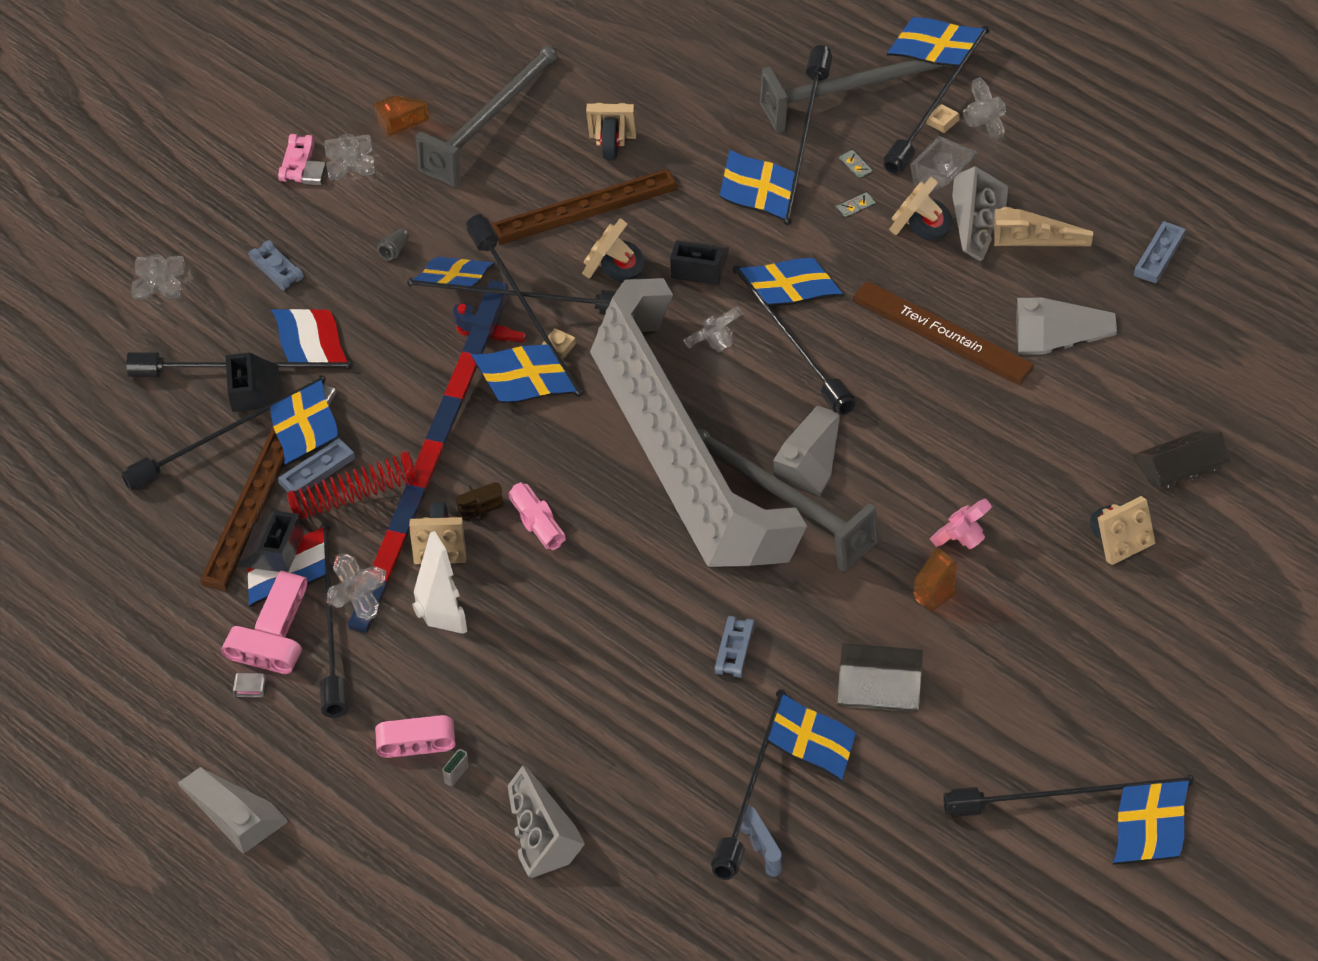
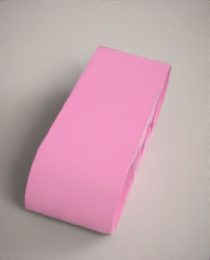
(281, 604)
(261, 650)
(415, 736)

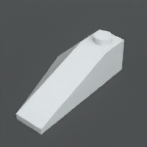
(436, 591)

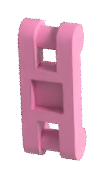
(296, 158)

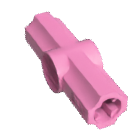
(536, 516)

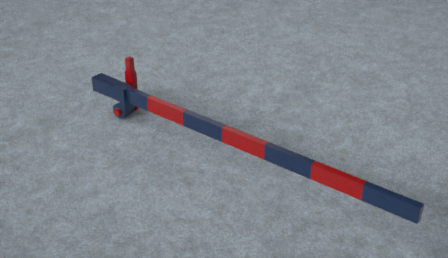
(480, 329)

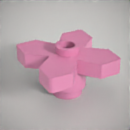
(964, 526)

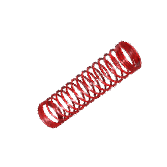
(408, 469)

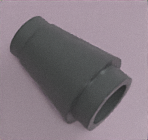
(391, 246)

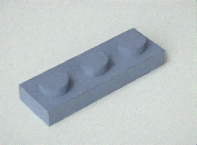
(1159, 252)
(317, 467)

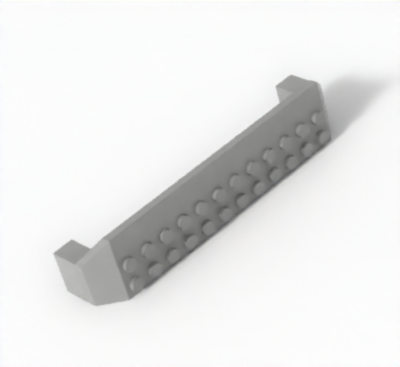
(720, 523)

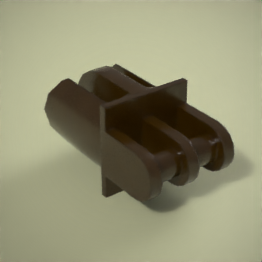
(479, 501)

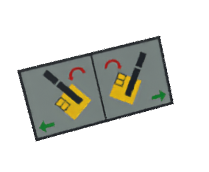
(855, 163)
(855, 204)

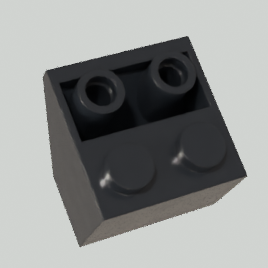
(698, 261)
(251, 381)
(273, 542)

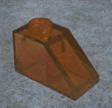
(400, 114)
(936, 580)

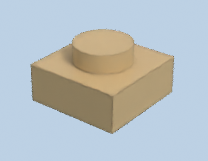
(943, 118)
(562, 342)

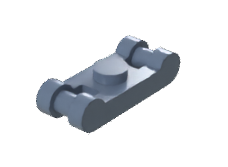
(276, 266)
(734, 646)
(762, 841)

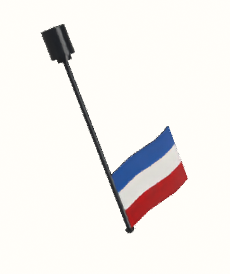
(305, 336)
(313, 563)

